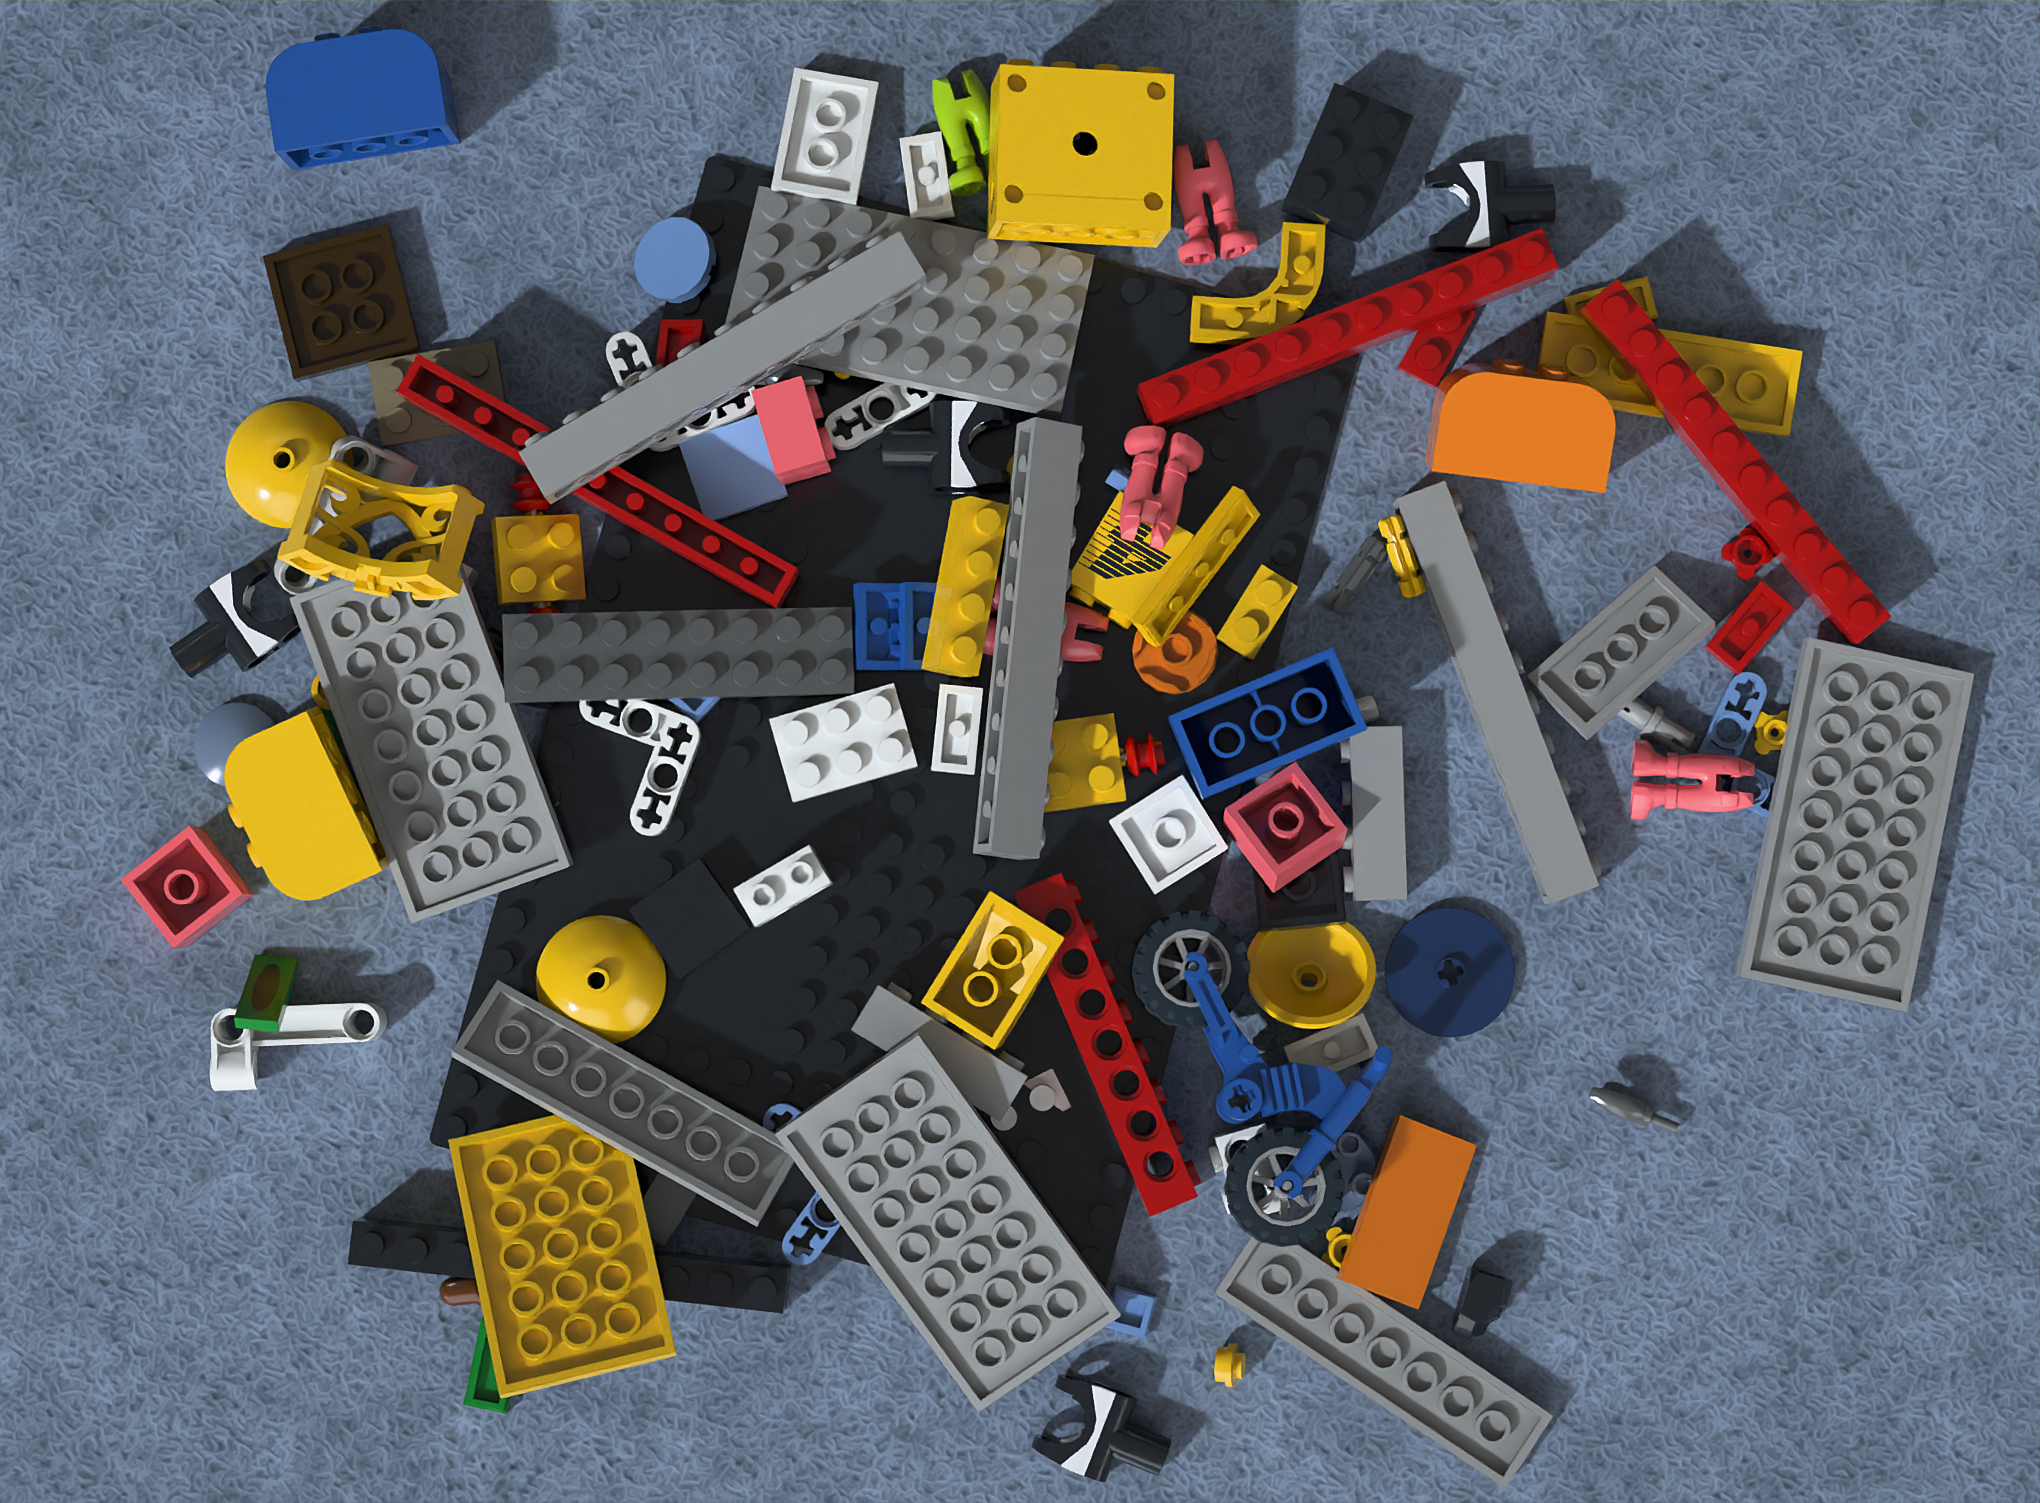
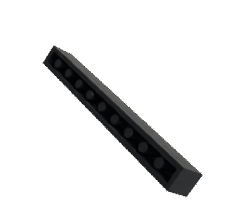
(682, 1275)

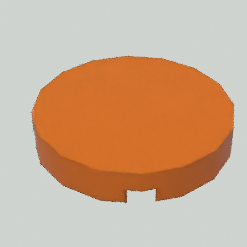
(1183, 658)

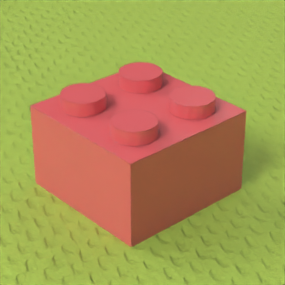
(791, 430)
(1284, 827)
(187, 887)

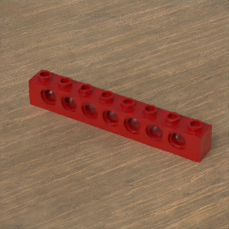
(1156, 1191)

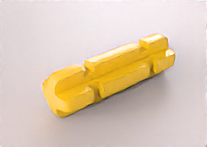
(1402, 556)

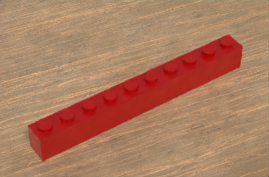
(1347, 330)
(1733, 463)
(613, 492)

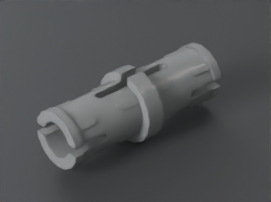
(1657, 725)

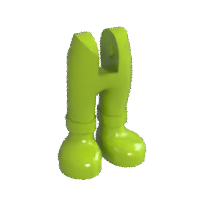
(952, 120)

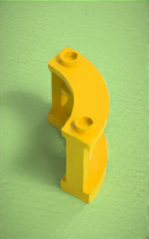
(425, 576)

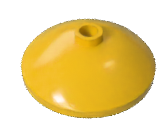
(252, 455)
(1330, 956)
(631, 971)

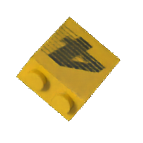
(1121, 571)

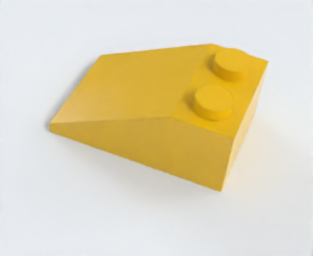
(993, 971)

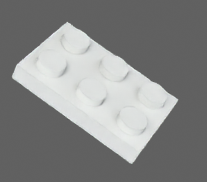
(825, 136)
(843, 742)

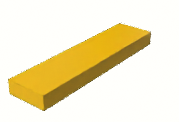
(1195, 567)

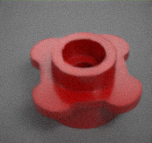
(1747, 541)

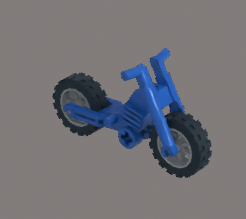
(1268, 1089)

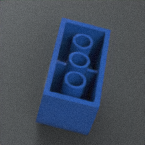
(359, 98)
(1267, 723)

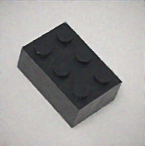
(1347, 162)

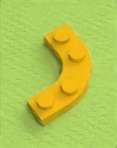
(1280, 305)

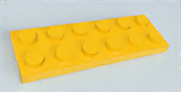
(1747, 379)

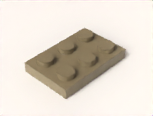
(405, 423)

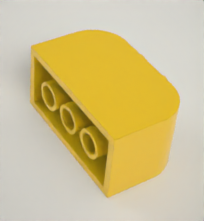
(302, 808)

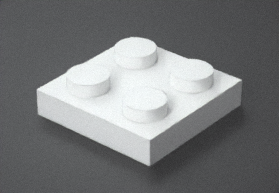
(1168, 834)

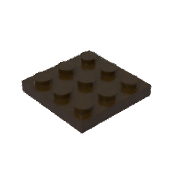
(341, 302)

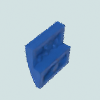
(891, 624)

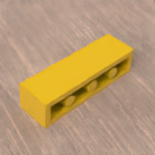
(965, 587)

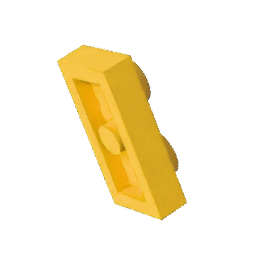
(1256, 612)

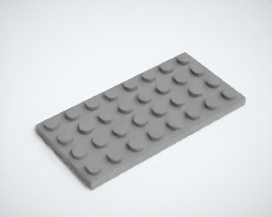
(985, 328)
(432, 742)
(1855, 824)
(948, 1222)

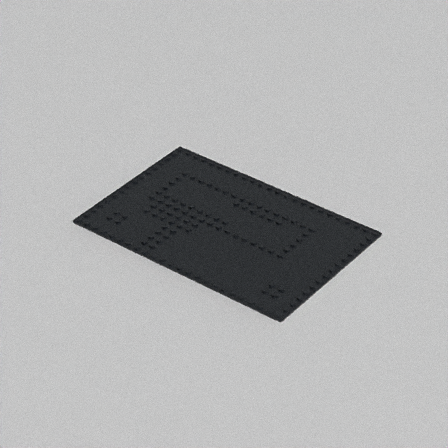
(780, 1001)

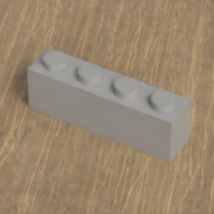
(1375, 814)
(983, 1077)

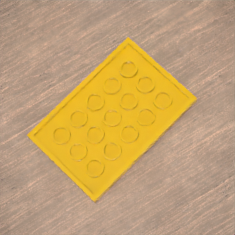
(559, 1254)

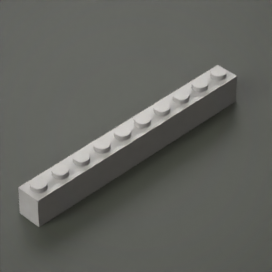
(723, 366)
(1028, 640)
(1496, 693)

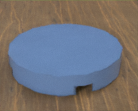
(675, 259)

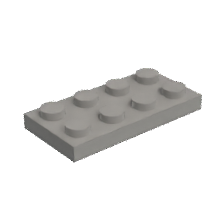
(1621, 652)

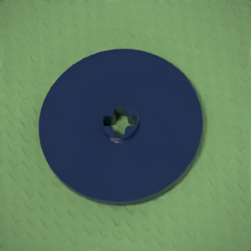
(1420, 953)

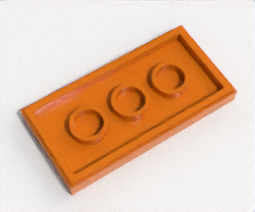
(1406, 1211)

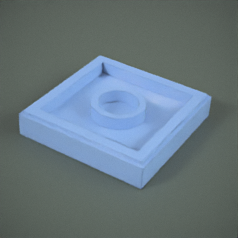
(732, 469)

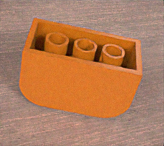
(1521, 426)

